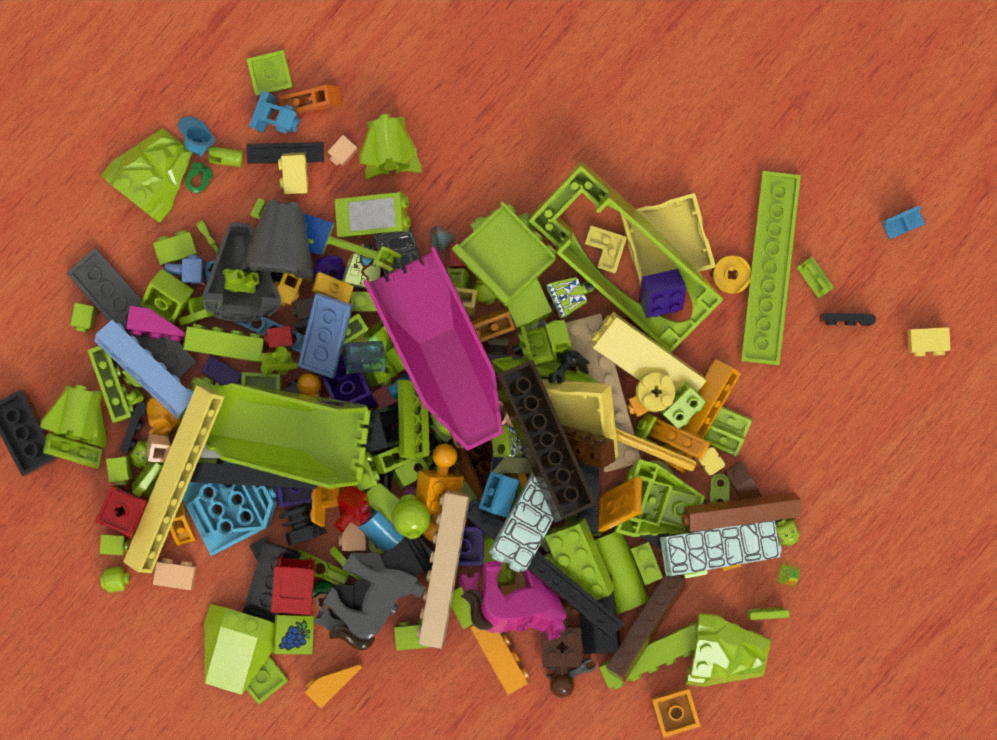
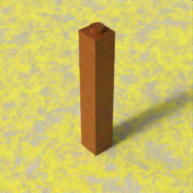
(742, 511)

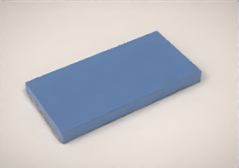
(325, 335)

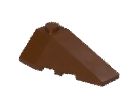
(476, 466)

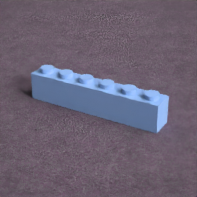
(144, 368)

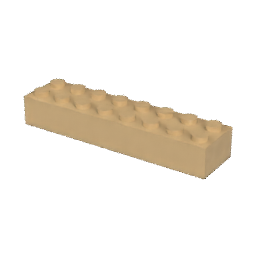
(604, 372)

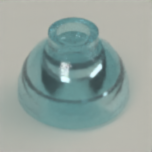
(441, 238)

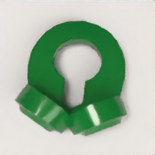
(195, 169)

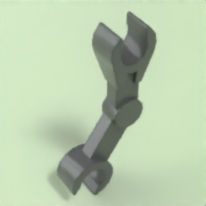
(576, 671)

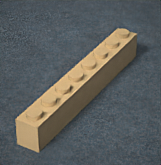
(444, 568)

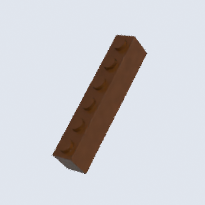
(646, 627)

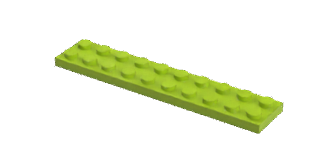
(770, 268)

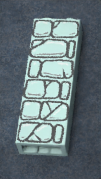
(523, 528)
(719, 547)

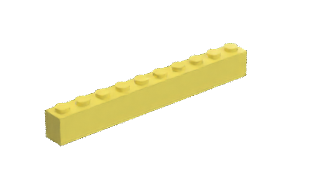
(173, 479)

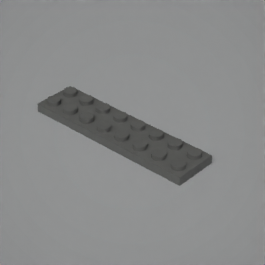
(113, 299)

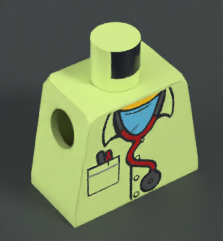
(361, 269)

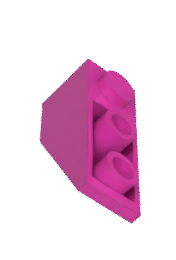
(148, 322)

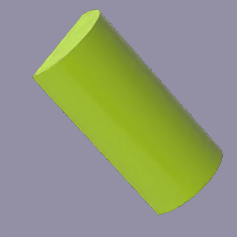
(619, 562)

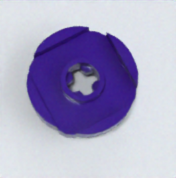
(329, 263)

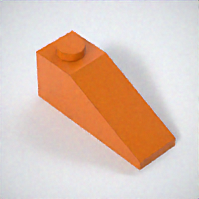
(313, 99)

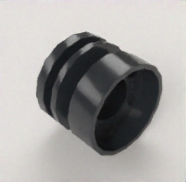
(301, 524)

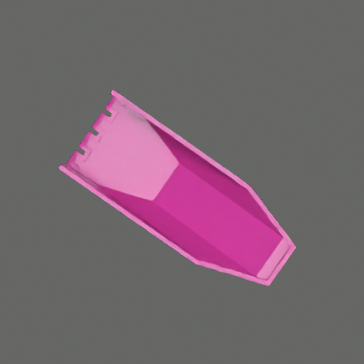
(440, 348)

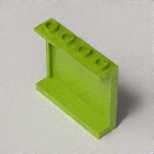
(505, 254)

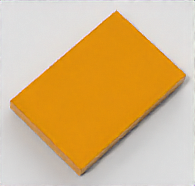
(619, 504)

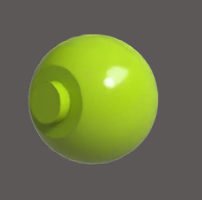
(411, 517)

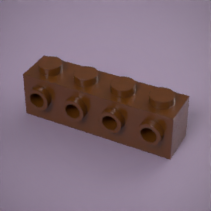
(590, 448)

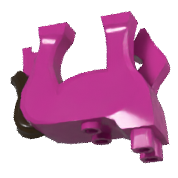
(524, 608)

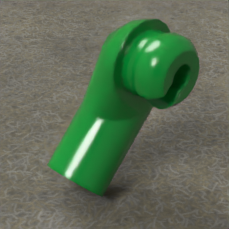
(322, 586)

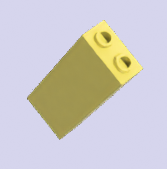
(641, 354)

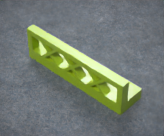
(410, 421)

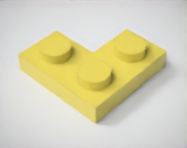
(610, 243)

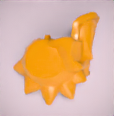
(160, 418)

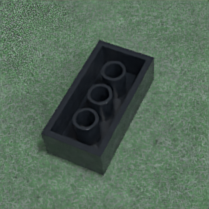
(23, 434)

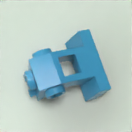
(286, 120)

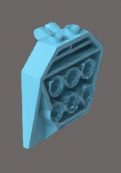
(257, 500)

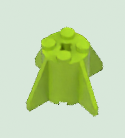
(388, 148)
(77, 416)

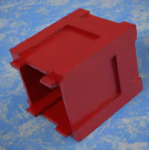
(132, 505)
(293, 586)

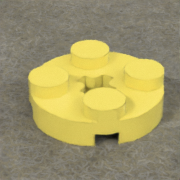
(663, 384)

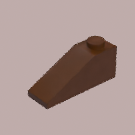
(742, 481)

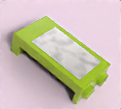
(372, 214)

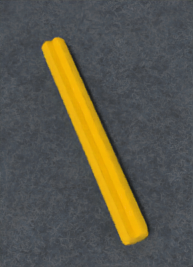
(655, 450)

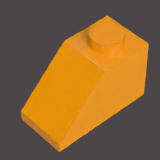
(181, 527)

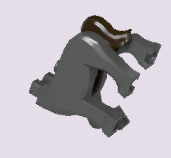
(385, 588)

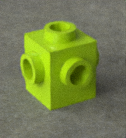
(381, 377)

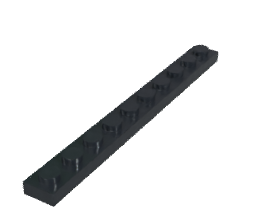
(552, 576)

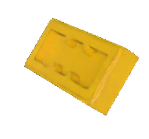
(332, 287)

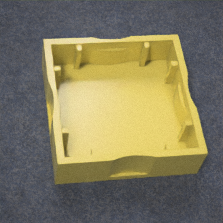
(681, 225)
(584, 406)

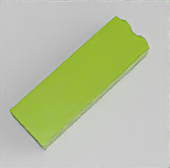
(530, 304)

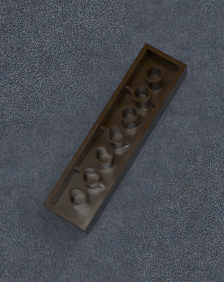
(544, 441)

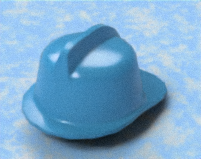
(196, 135)

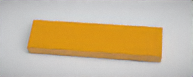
(679, 439)

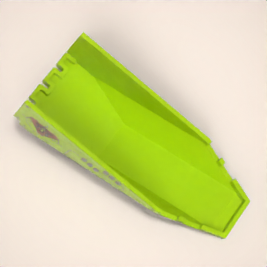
(291, 434)

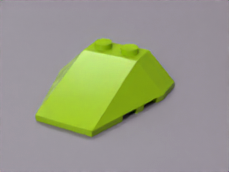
(661, 502)
(235, 647)

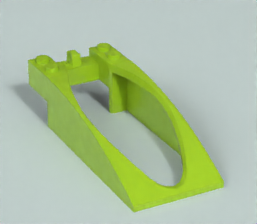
(547, 221)

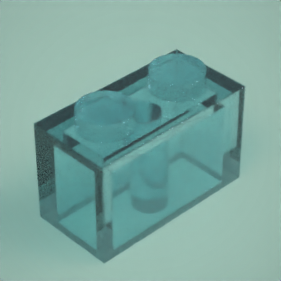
(364, 357)

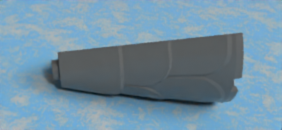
(238, 305)

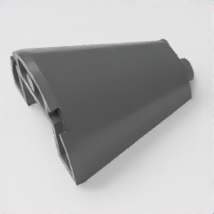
(279, 242)

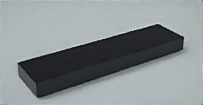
(272, 152)

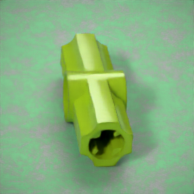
(332, 573)

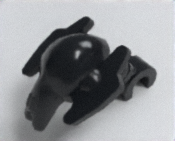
(570, 359)

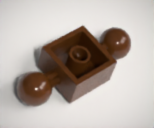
(562, 683)

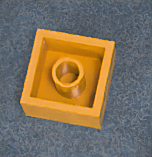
(675, 712)

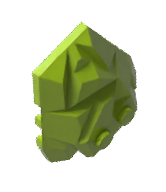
(151, 173)
(725, 652)

